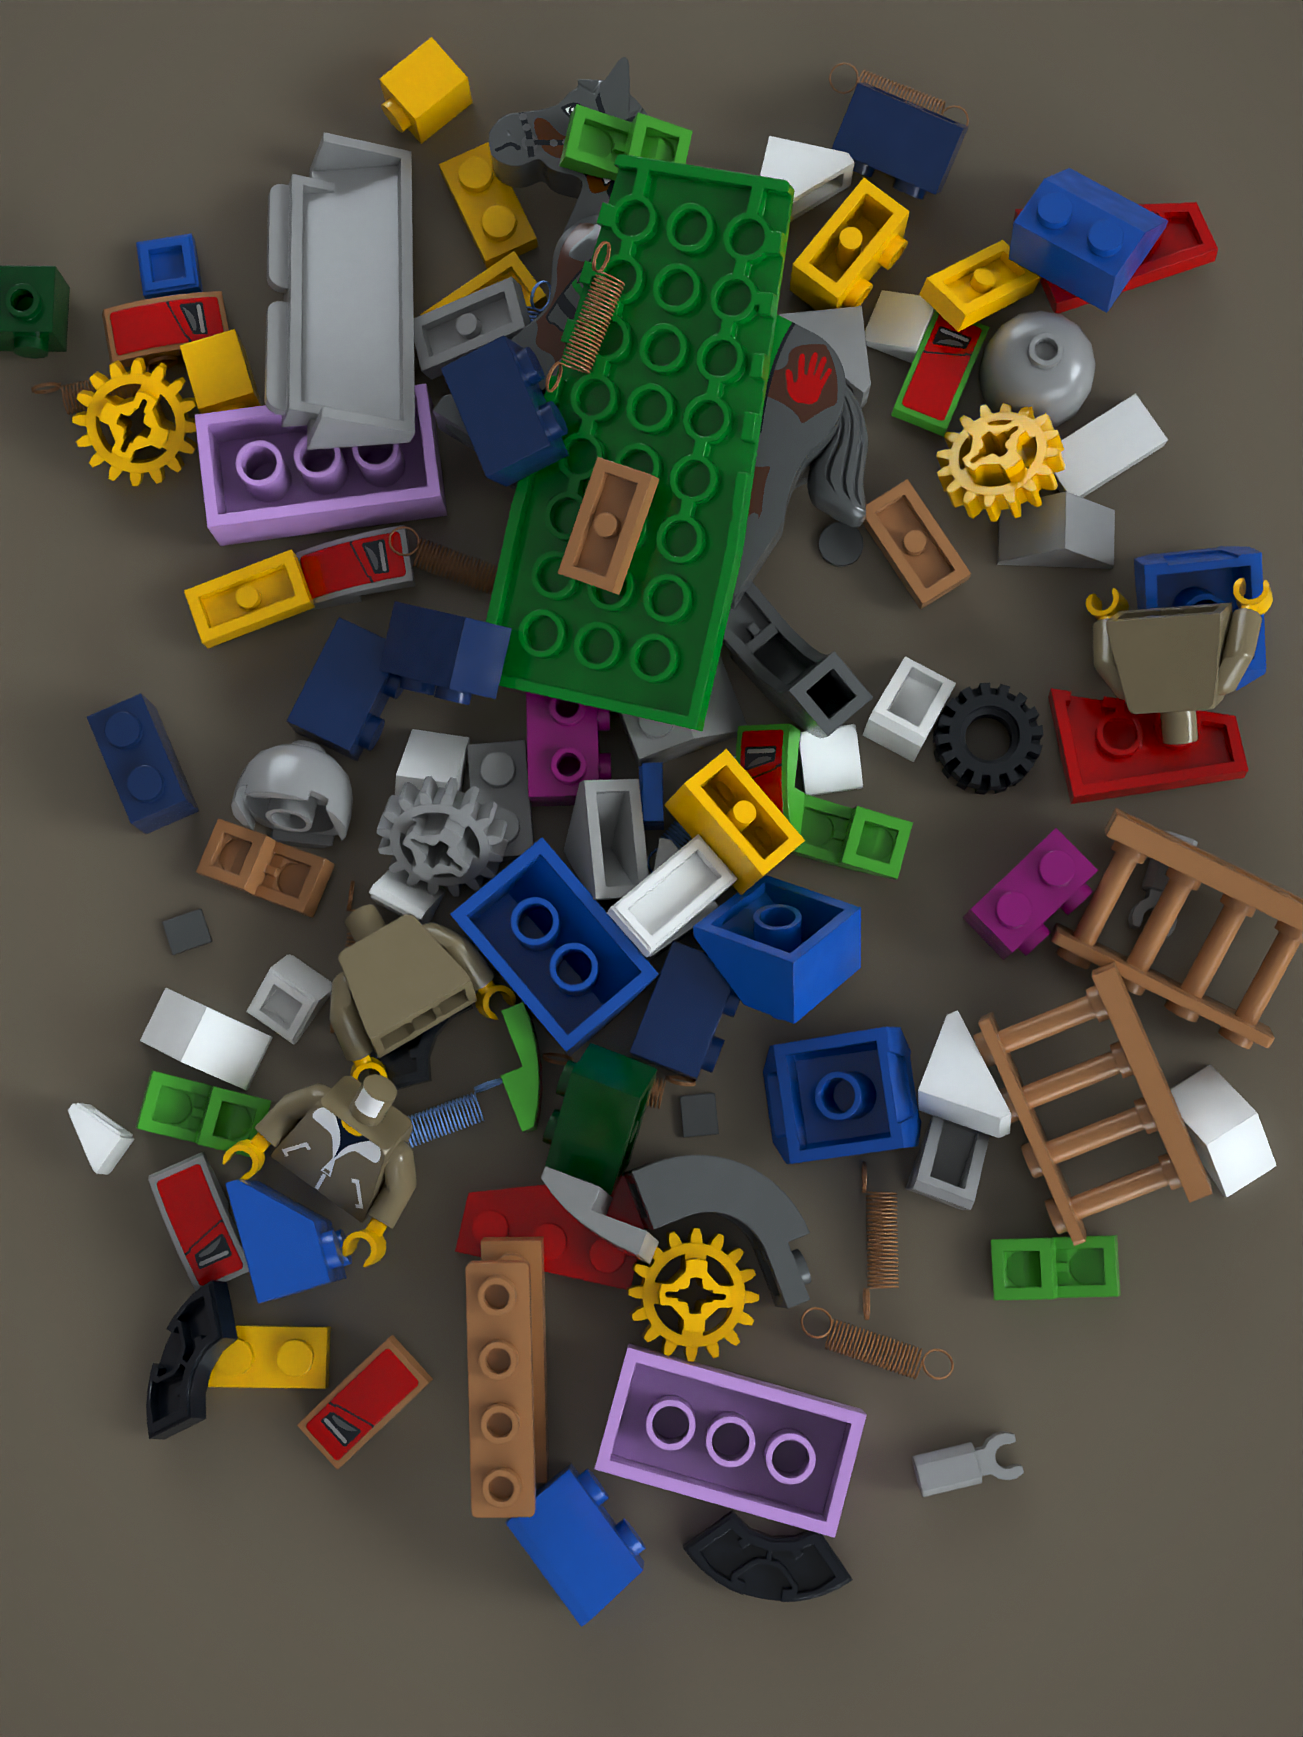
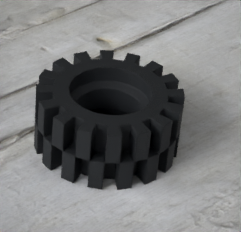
(994, 704)

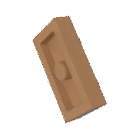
(608, 525)
(914, 544)

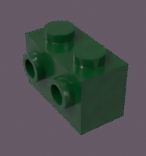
(33, 310)
(598, 1116)

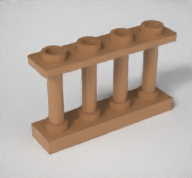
(1187, 870)
(1152, 1112)
(507, 1376)

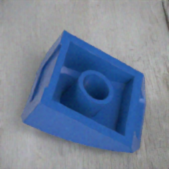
(1202, 579)
(841, 1095)

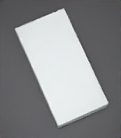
(1108, 447)
(672, 895)

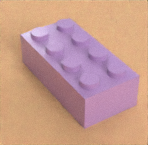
(269, 486)
(731, 1440)

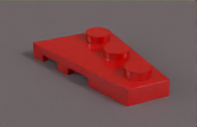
(1181, 247)
(1123, 753)
(568, 1244)

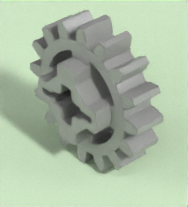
(442, 836)

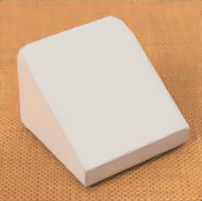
(898, 324)
(830, 762)
(402, 899)
(290, 997)
(100, 1137)

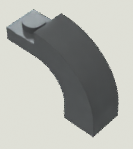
(799, 680)
(747, 1198)

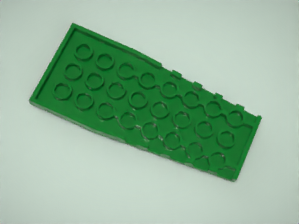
(668, 396)

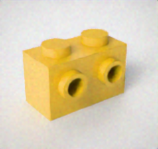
(850, 250)
(734, 820)

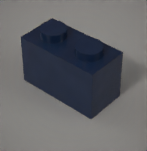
(899, 140)
(506, 410)
(444, 652)
(346, 692)
(142, 764)
(685, 1014)

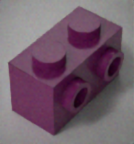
(563, 749)
(1030, 893)

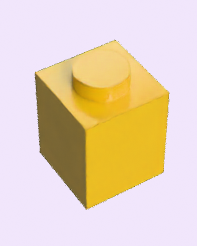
(424, 91)
(220, 373)

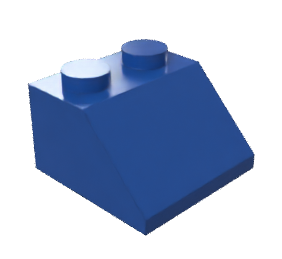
(1083, 237)
(782, 946)
(284, 1242)
(579, 1543)

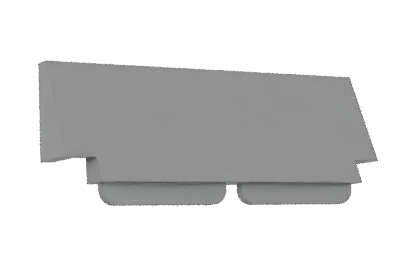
(346, 318)

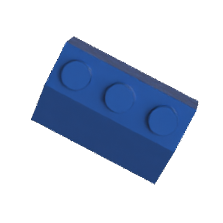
(555, 946)

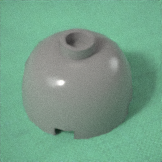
(1038, 364)
(295, 794)

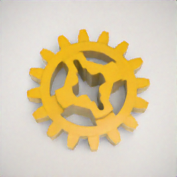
(113, 410)
(1000, 461)
(692, 1322)

